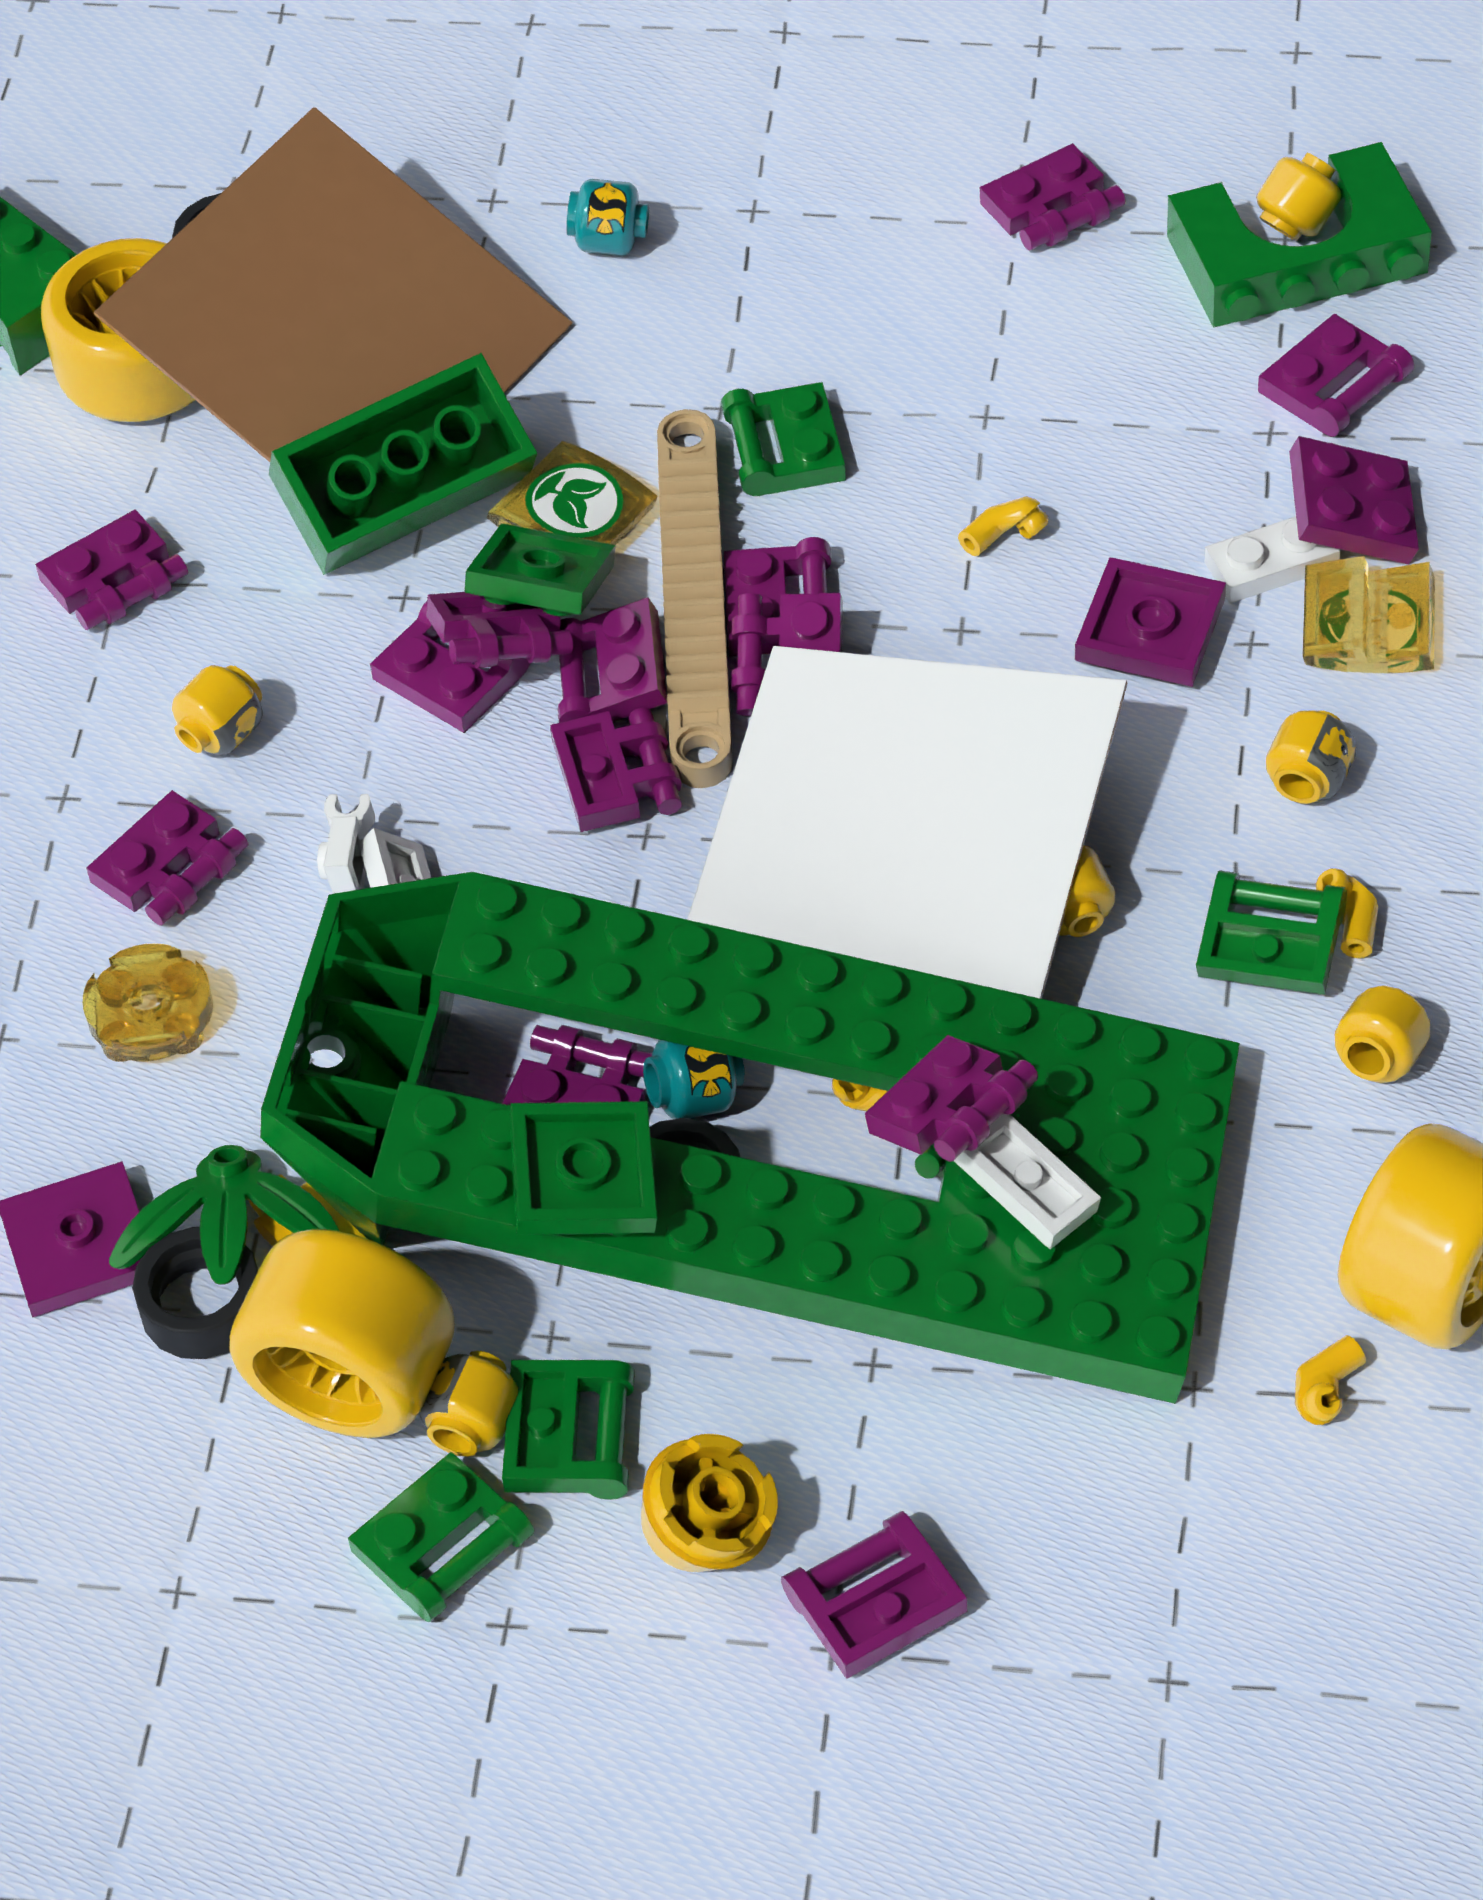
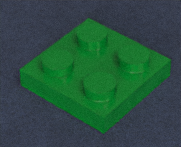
(539, 570)
(582, 1168)

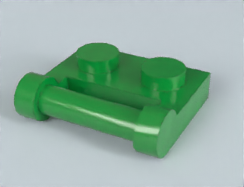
(802, 434)
(1269, 948)
(545, 1428)
(428, 1523)

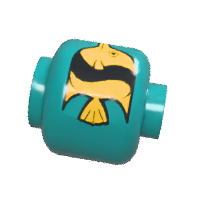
(606, 217)
(691, 1080)

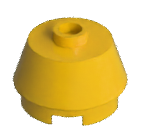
(707, 1505)

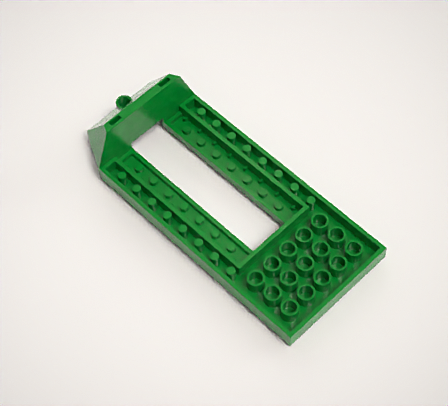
(1113, 1099)

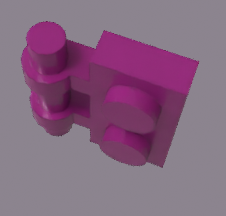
(1051, 198)
(111, 570)
(804, 623)
(495, 632)
(597, 774)
(156, 848)
(558, 1082)
(950, 1099)

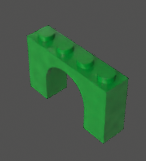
(1250, 277)

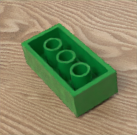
(402, 463)

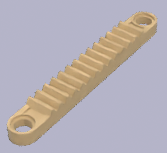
(694, 599)

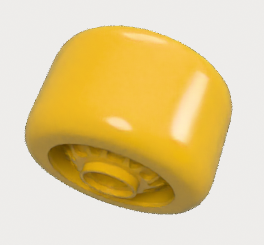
(88, 357)
(1420, 1239)
(342, 1333)

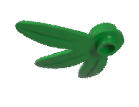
(223, 1186)

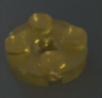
(154, 1033)

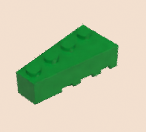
(26, 266)

